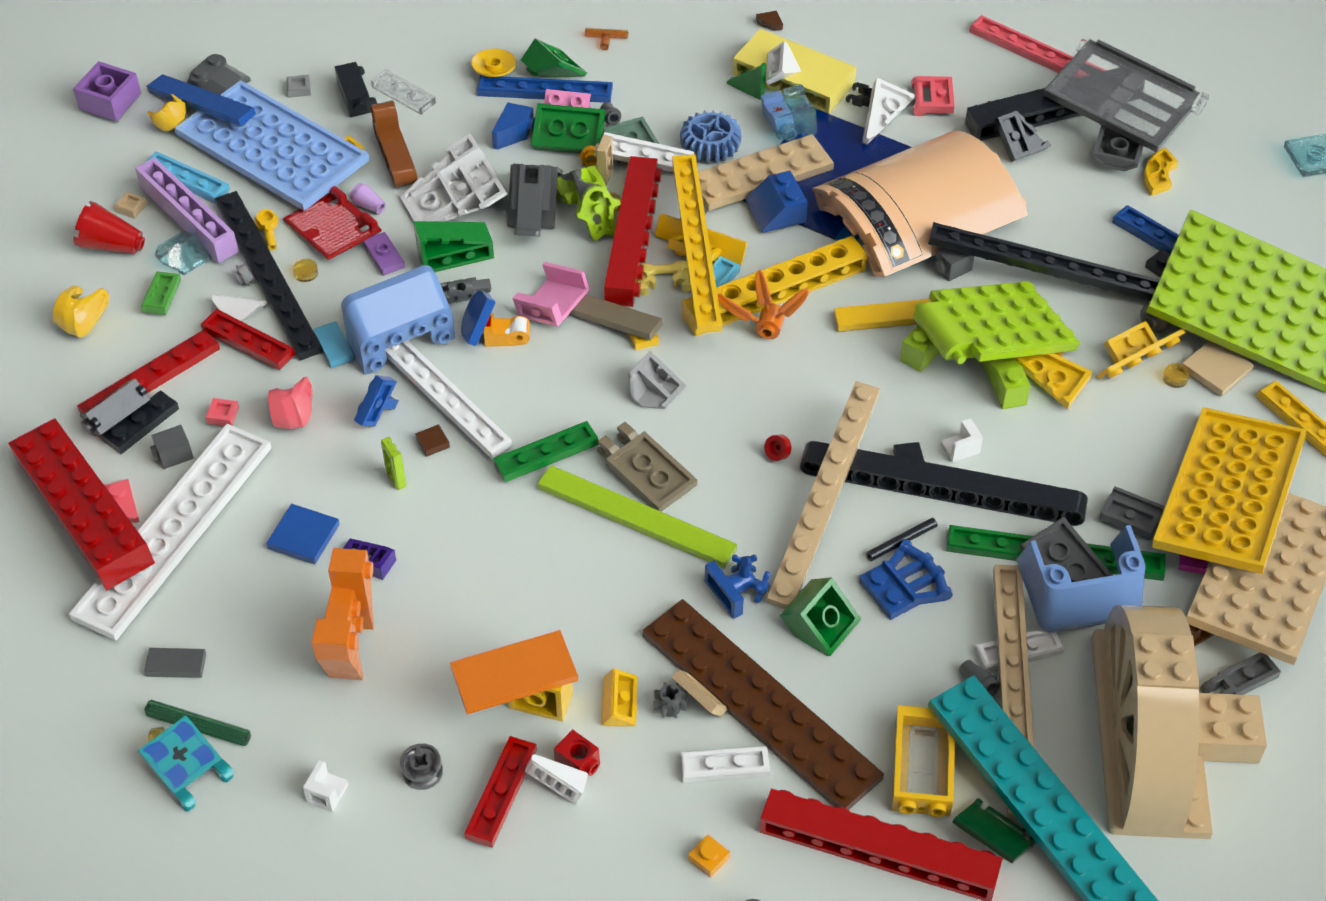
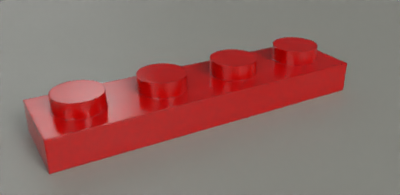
(248, 339)
(500, 792)

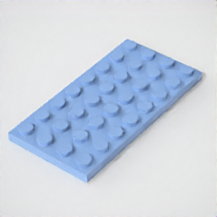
(276, 147)

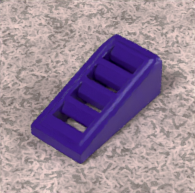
(385, 554)

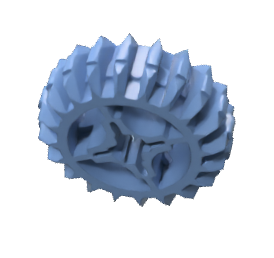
(711, 136)

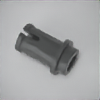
(612, 115)

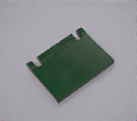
(994, 831)

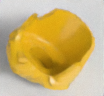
(170, 115)

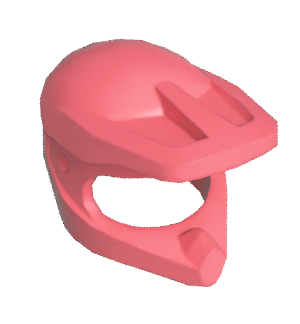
(291, 406)

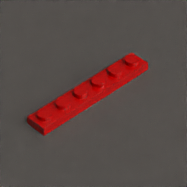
(163, 367)

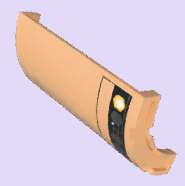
(900, 197)

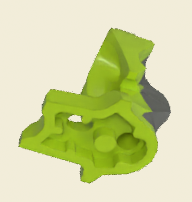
(590, 193)

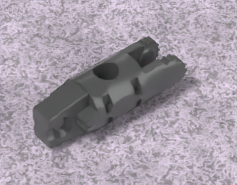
(468, 286)

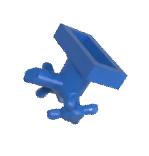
(729, 587)

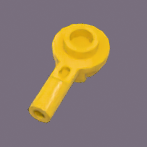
(266, 221)

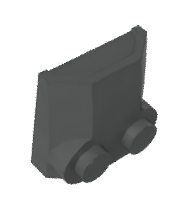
(216, 75)
(1116, 150)

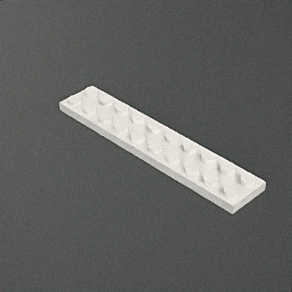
(175, 528)

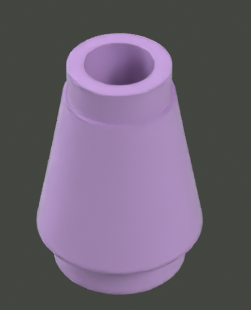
(365, 197)

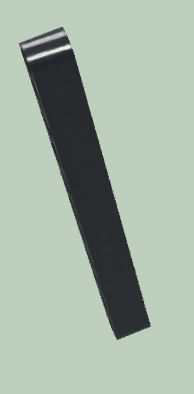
(955, 485)

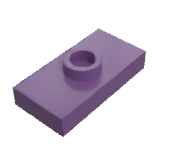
(384, 253)

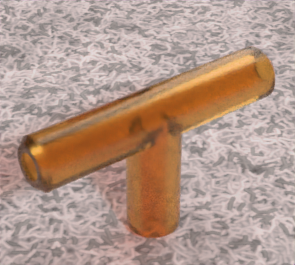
(606, 34)

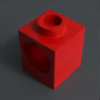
(576, 745)

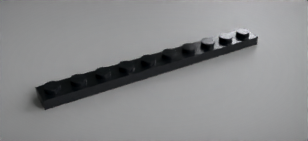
(1042, 261)
(269, 276)

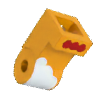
(506, 331)

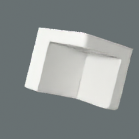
(965, 444)
(324, 788)

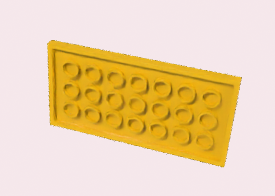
(1230, 490)

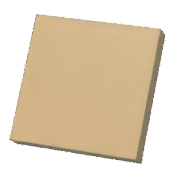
(1217, 367)

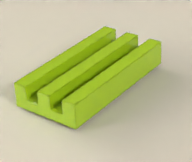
(393, 463)

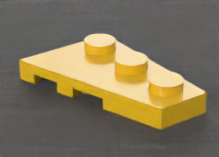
(1056, 376)

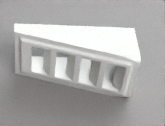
(558, 777)

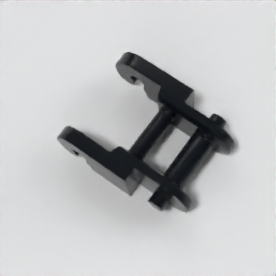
(864, 98)

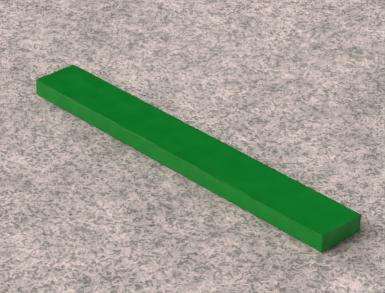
(1007, 547)

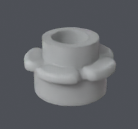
(243, 274)

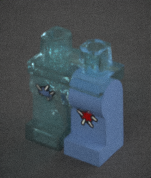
(790, 115)

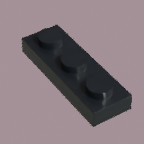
(140, 422)

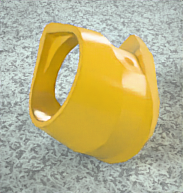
(79, 315)

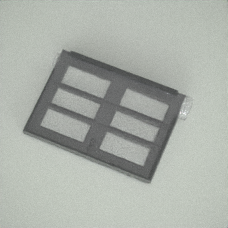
(1125, 93)

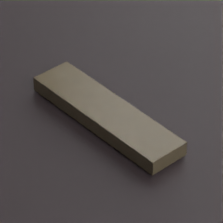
(617, 317)

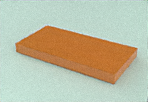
(513, 671)

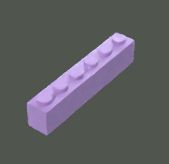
(186, 209)

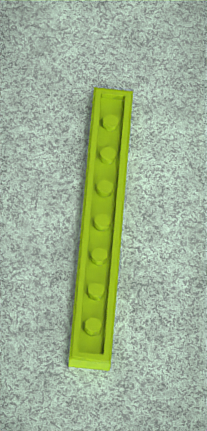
(637, 516)

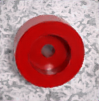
(777, 447)

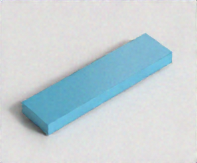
(195, 180)

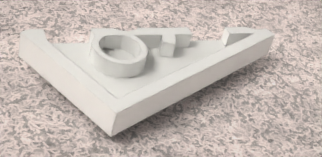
(884, 106)

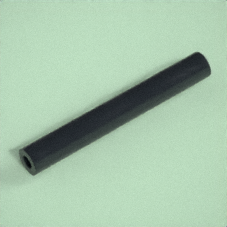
(895, 542)

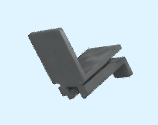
(532, 198)

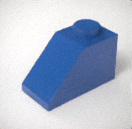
(513, 125)

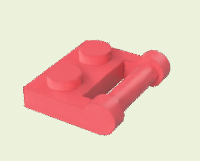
(940, 95)

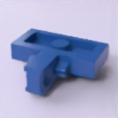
(376, 401)

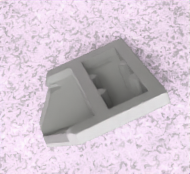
(653, 383)

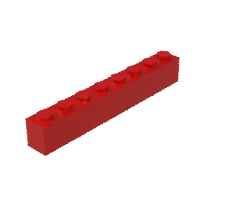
(631, 231)
(881, 844)

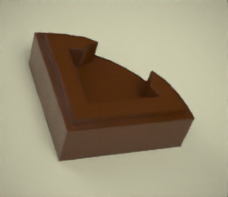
(770, 19)

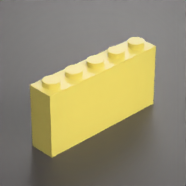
(822, 76)

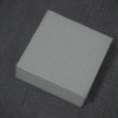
(298, 86)

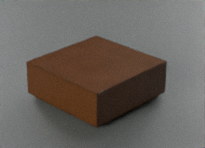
(432, 440)

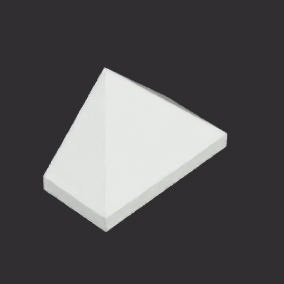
(781, 63)
(238, 307)

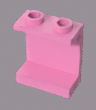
(555, 297)

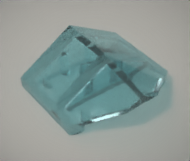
(182, 252)

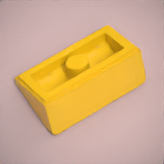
(619, 699)

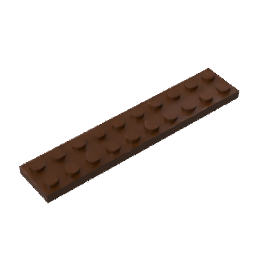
(764, 706)

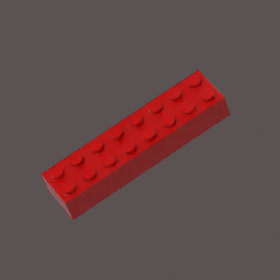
(81, 504)

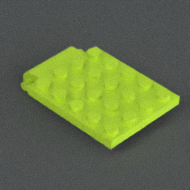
(993, 323)

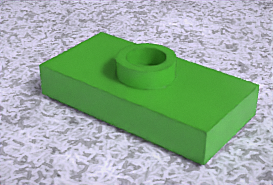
(161, 293)

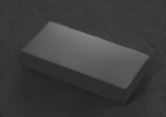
(175, 662)

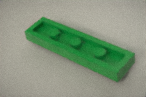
(545, 451)

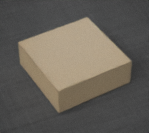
(130, 205)

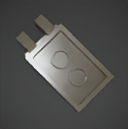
(646, 467)

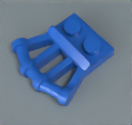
(891, 590)

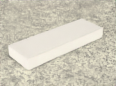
(1039, 646)
(725, 764)

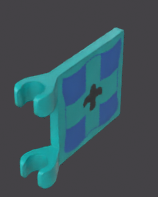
(182, 757)

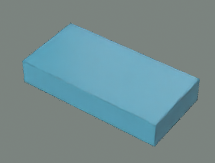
(725, 270)
(334, 344)

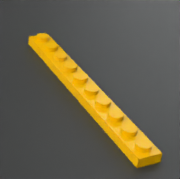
(696, 244)

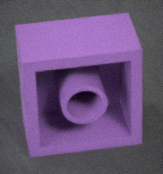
(107, 91)

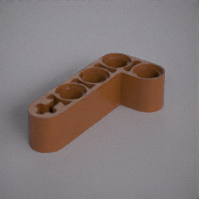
(392, 144)

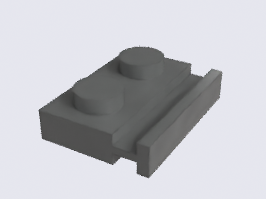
(1130, 509)

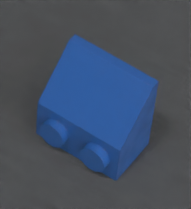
(778, 202)

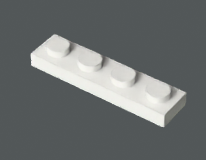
(625, 147)

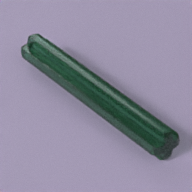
(203, 723)

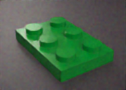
(567, 128)

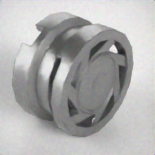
(421, 765)

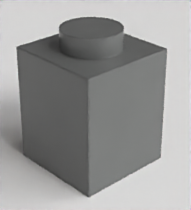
(953, 263)
(171, 447)

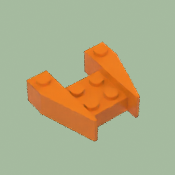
(347, 614)

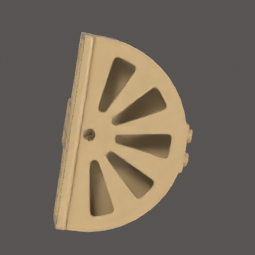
(1172, 724)

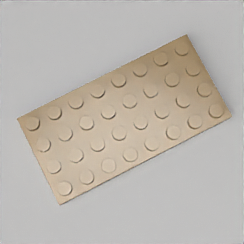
(1275, 607)

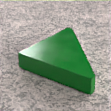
(750, 81)

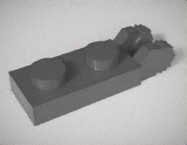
(1244, 676)

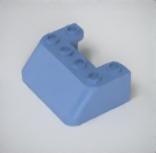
(395, 313)

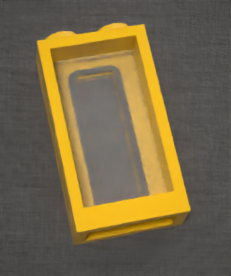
(922, 764)

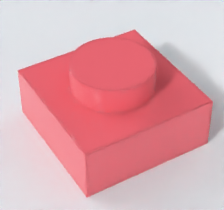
(222, 412)

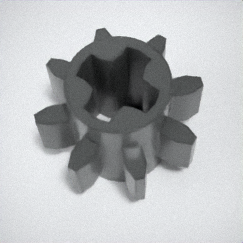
(670, 700)

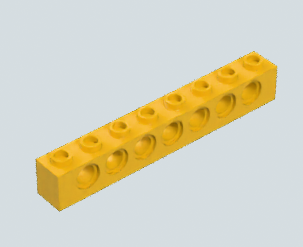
(787, 278)

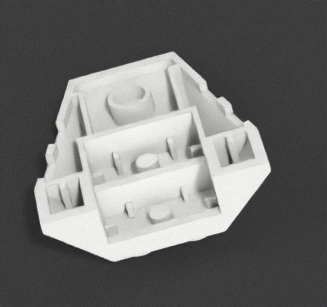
(455, 185)

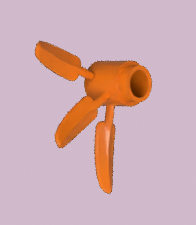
(772, 314)

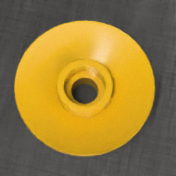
(493, 62)

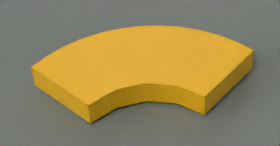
(1157, 171)

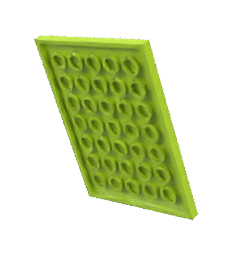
(1246, 298)

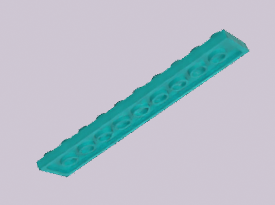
(1036, 795)

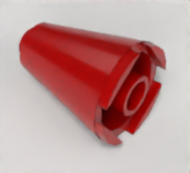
(106, 231)

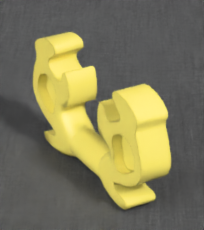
(679, 277)

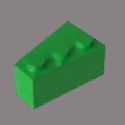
(452, 243)

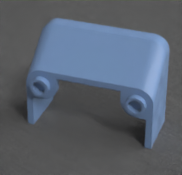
(1084, 603)

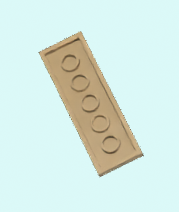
(739, 177)

